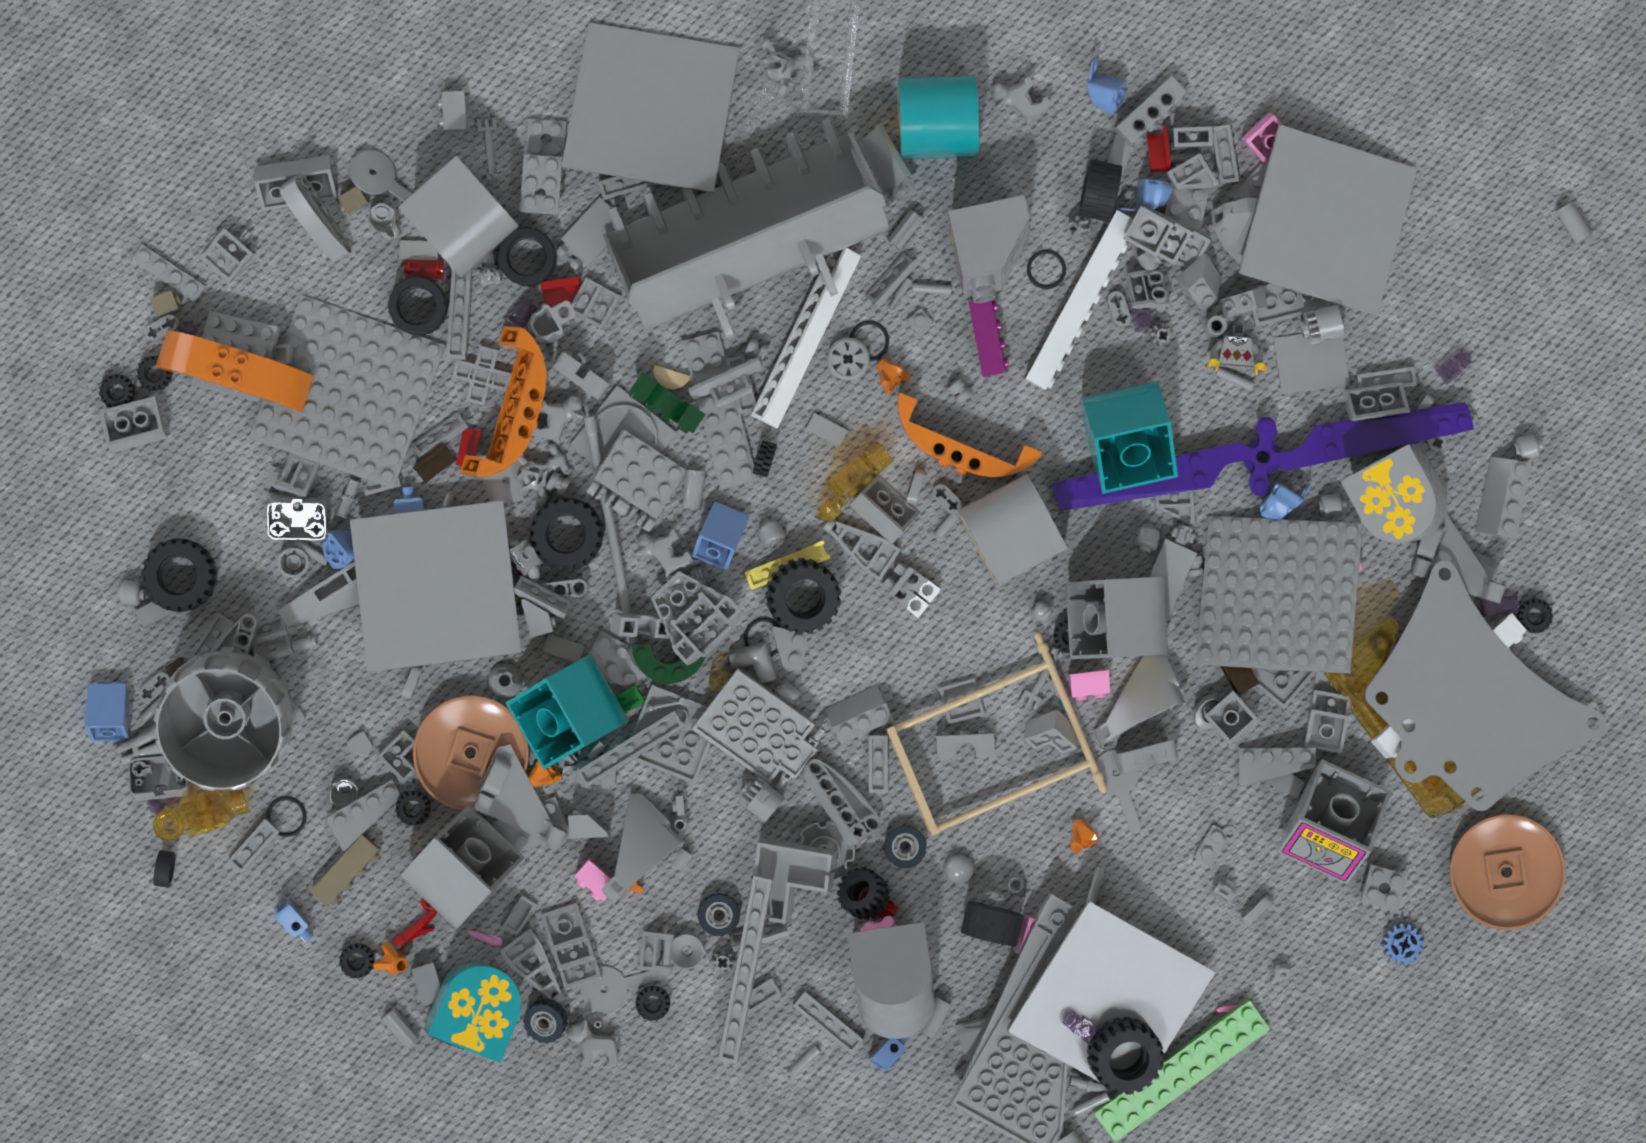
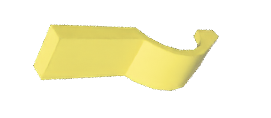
(761, 575)

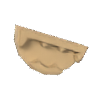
(669, 378)

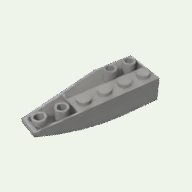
(327, 597)

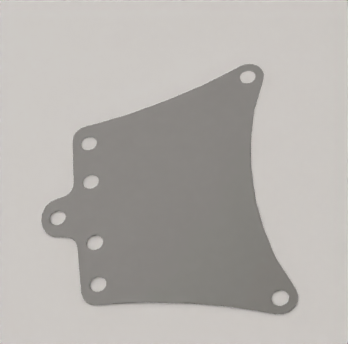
(1471, 700)

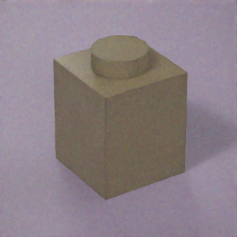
(352, 201)
(166, 303)

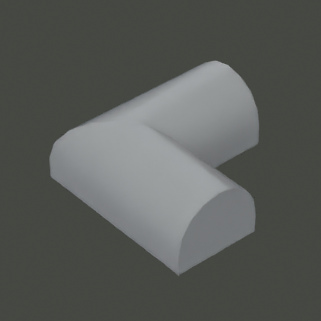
(755, 655)
(394, 756)

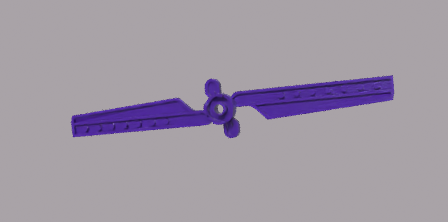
(1323, 444)

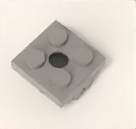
(1383, 887)

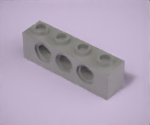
(1169, 88)

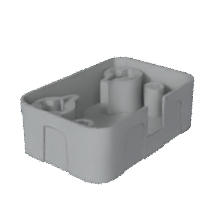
(591, 383)
(297, 523)
(1145, 755)
(155, 772)

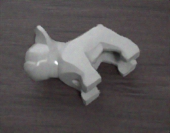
(1019, 98)
(558, 416)
(663, 550)
(593, 1044)

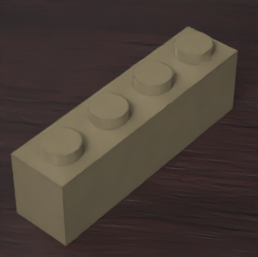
(345, 870)

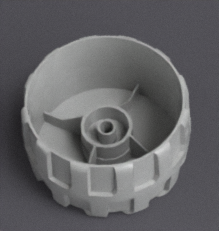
(218, 750)

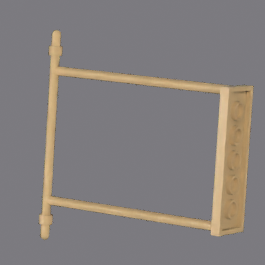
(1090, 762)

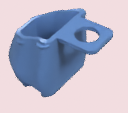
(1105, 91)
(1151, 194)
(1281, 501)
(339, 548)

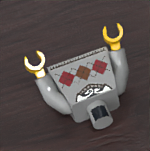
(1236, 353)
(523, 560)

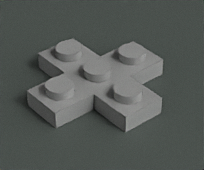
(481, 375)

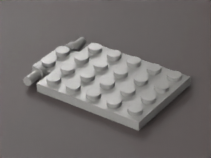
(759, 729)

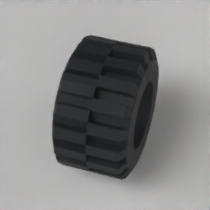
(852, 886)

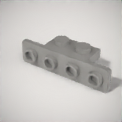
(728, 385)

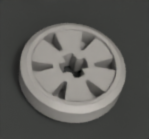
(848, 347)

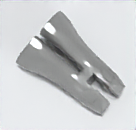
(135, 744)

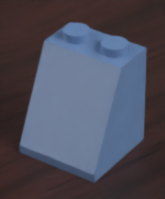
(720, 536)
(107, 712)

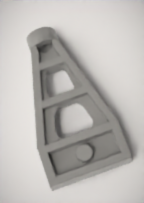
(882, 558)
(522, 946)

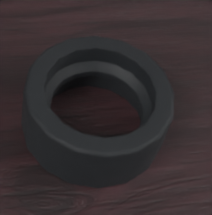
(164, 868)

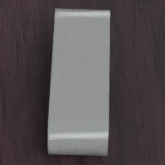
(569, 586)

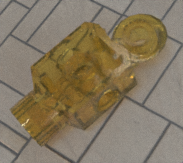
(866, 464)
(201, 813)

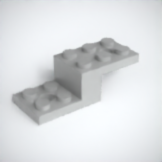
(543, 167)

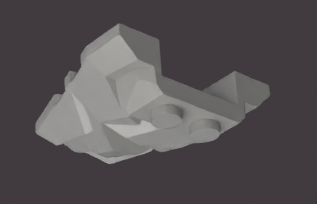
(694, 616)

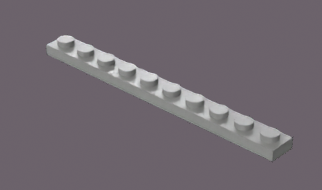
(745, 969)

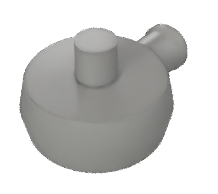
(1280, 973)

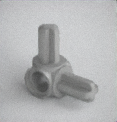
(490, 273)

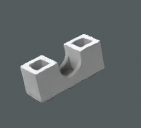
(632, 624)
(982, 742)

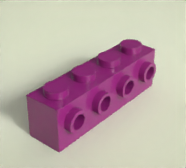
(988, 339)

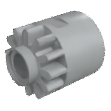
(1322, 324)
(760, 799)

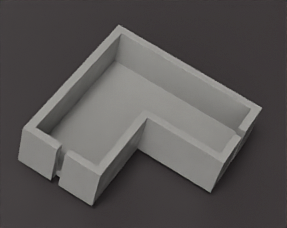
(793, 867)

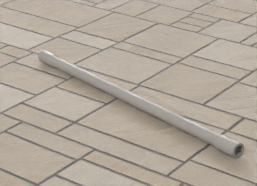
(592, 433)

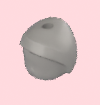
(1042, 610)

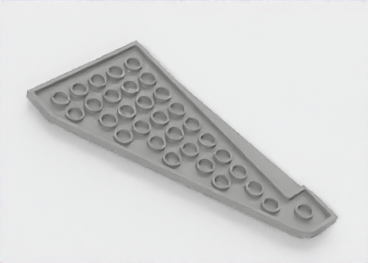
(1009, 1079)

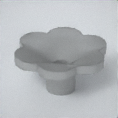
(602, 1020)

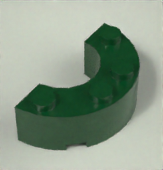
(667, 403)
(659, 671)

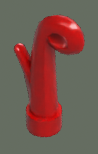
(416, 929)

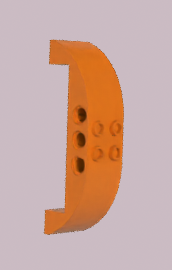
(235, 369)
(519, 408)
(988, 465)

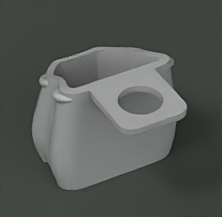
(547, 323)

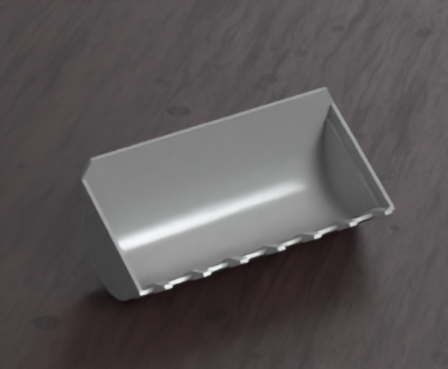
(747, 230)

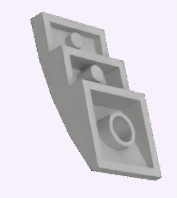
(1166, 237)
(1326, 717)
(571, 946)

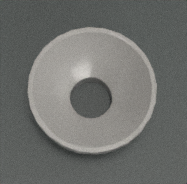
(515, 677)
(691, 961)

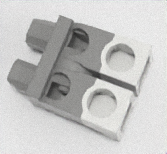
(908, 584)

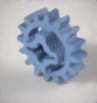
(1406, 934)

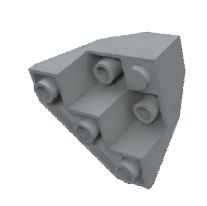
(1233, 224)

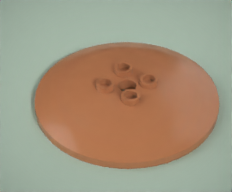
(447, 734)
(1534, 879)

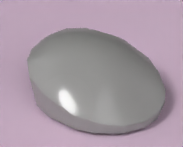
(1201, 708)

